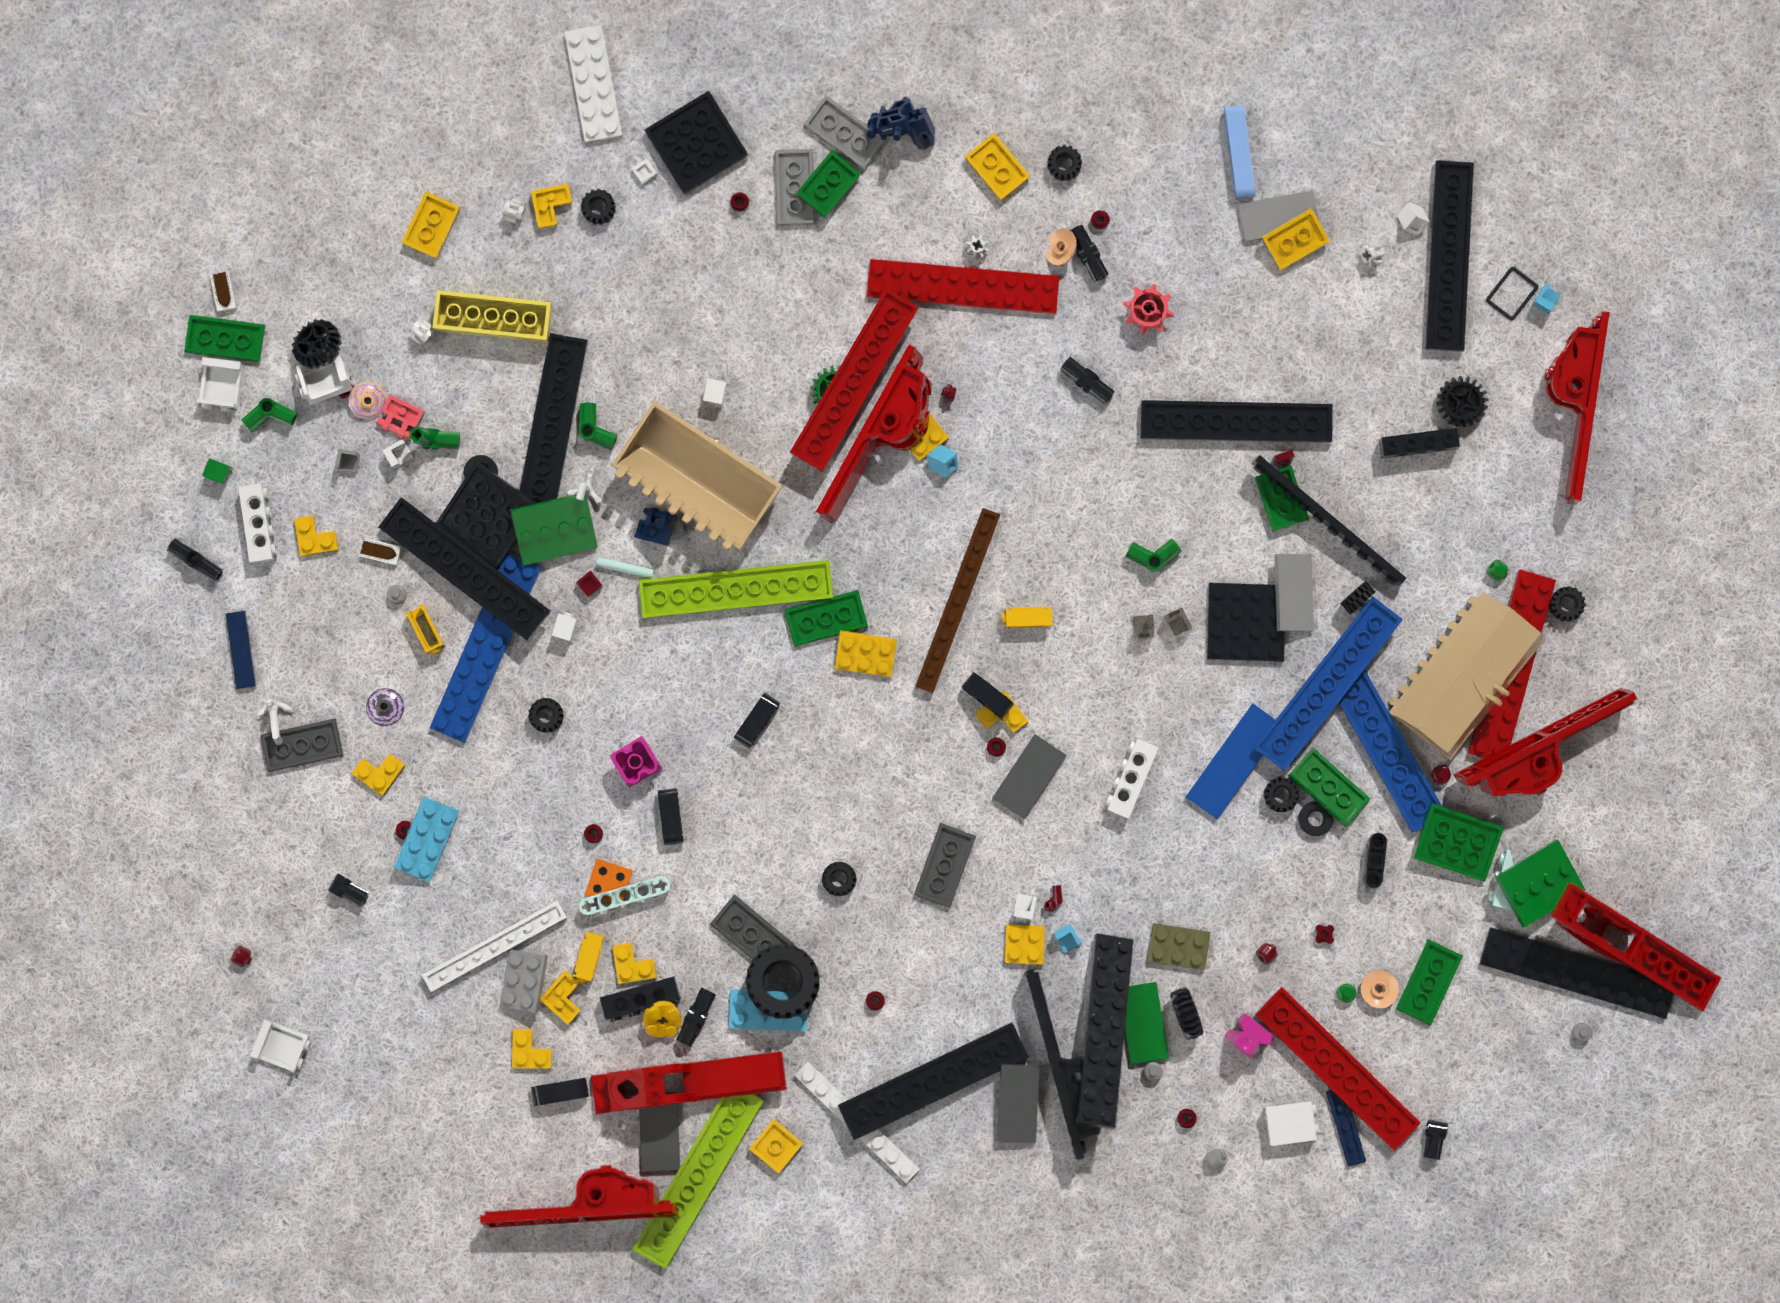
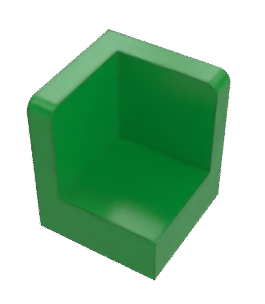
(216, 471)

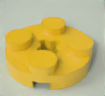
(662, 1029)

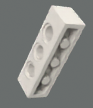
(247, 496)
(1148, 753)

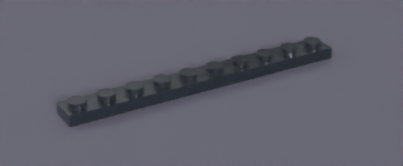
(1334, 526)

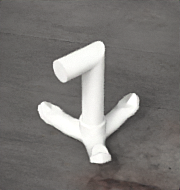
(586, 488)
(272, 707)

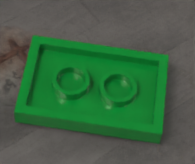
(827, 184)
(1280, 509)

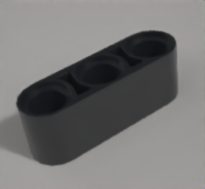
(987, 695)
(756, 720)
(670, 816)
(1381, 853)
(559, 1091)

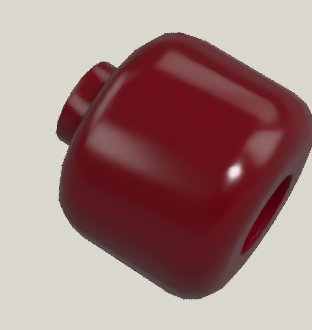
(1441, 774)
(1266, 953)
(241, 956)

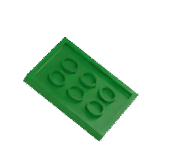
(553, 529)
(1458, 842)
(1538, 882)

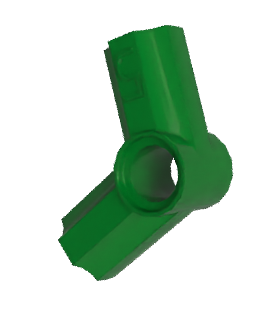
(258, 416)
(588, 418)
(435, 438)
(1163, 554)

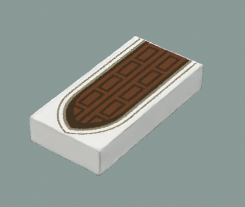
(223, 291)
(380, 551)

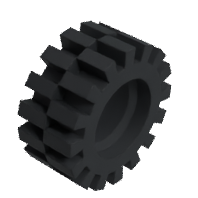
(1068, 152)
(598, 195)
(1357, 597)
(1578, 601)
(534, 715)
(1289, 786)
(827, 878)

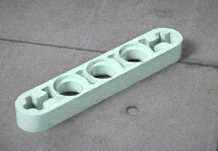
(634, 895)

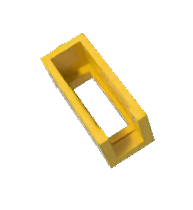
(412, 616)
(1027, 617)
(588, 957)

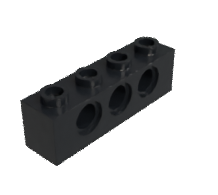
(1419, 443)
(609, 1002)

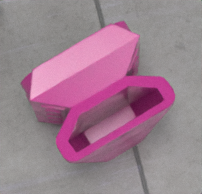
(635, 761)
(1249, 1036)

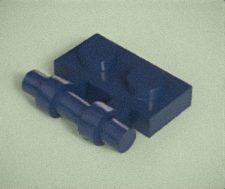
(655, 532)

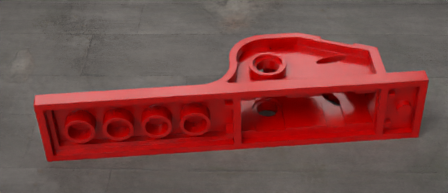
(1583, 372)
(893, 422)
(1534, 760)
(1645, 953)
(701, 1080)
(616, 1203)

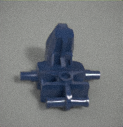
(903, 120)

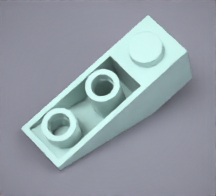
(1497, 896)

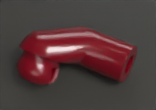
(1056, 900)

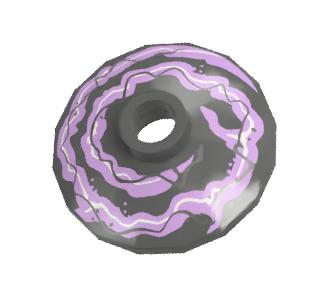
(392, 713)

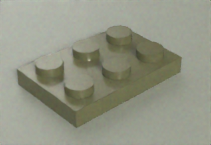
(1179, 946)

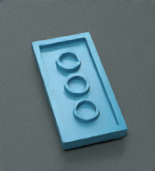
(426, 839)
(746, 1016)

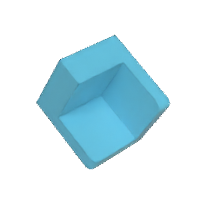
(1546, 299)
(942, 460)
(1067, 938)

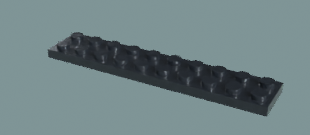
(1449, 256)
(553, 417)
(1236, 421)
(464, 569)
(1574, 972)
(1104, 1031)
(932, 1081)

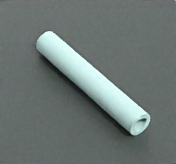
(624, 567)

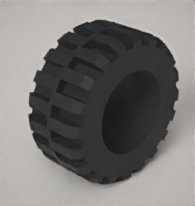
(756, 981)

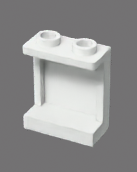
(325, 381)
(220, 384)
(281, 1046)
(1291, 1123)

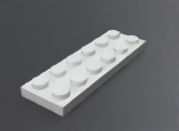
(593, 84)

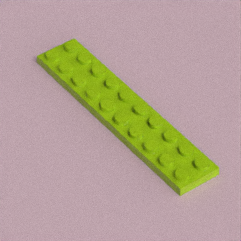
(736, 589)
(698, 1176)

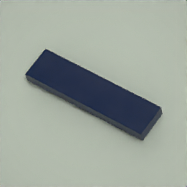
(240, 649)
(1346, 1130)

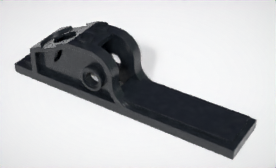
(1061, 1069)

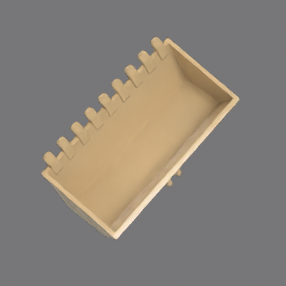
(696, 477)
(1466, 674)

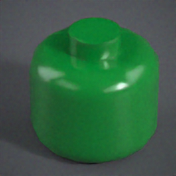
(1497, 570)
(1346, 993)

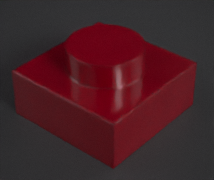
(1284, 458)
(589, 584)

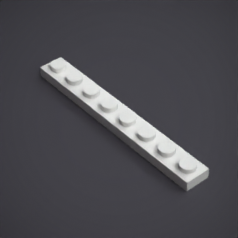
(494, 946)
(875, 1140)

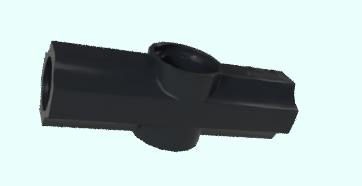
(1089, 254)
(1087, 380)
(185, 553)
(696, 1016)

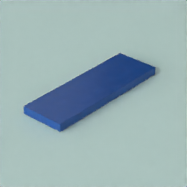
(1231, 763)

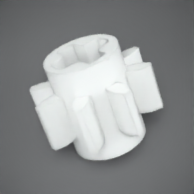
(514, 210)
(982, 244)
(1372, 254)
(422, 332)

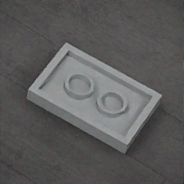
(524, 981)

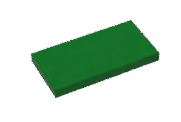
(224, 338)
(826, 618)
(1329, 787)
(1429, 982)
(1145, 1024)

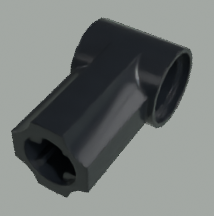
(345, 888)
(1435, 1136)

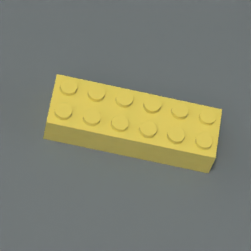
(492, 316)

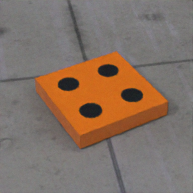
(607, 878)

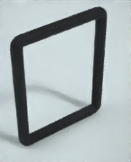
(1500, 283)

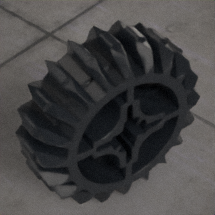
(320, 347)
(1454, 397)
(1186, 1013)

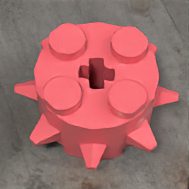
(1158, 304)

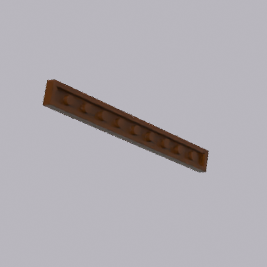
(957, 600)

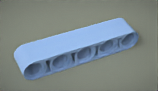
(1240, 151)

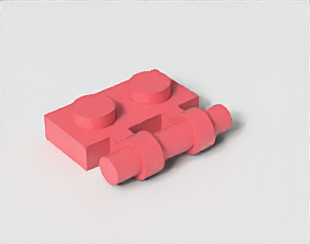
(403, 412)

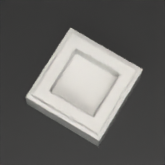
(644, 171)

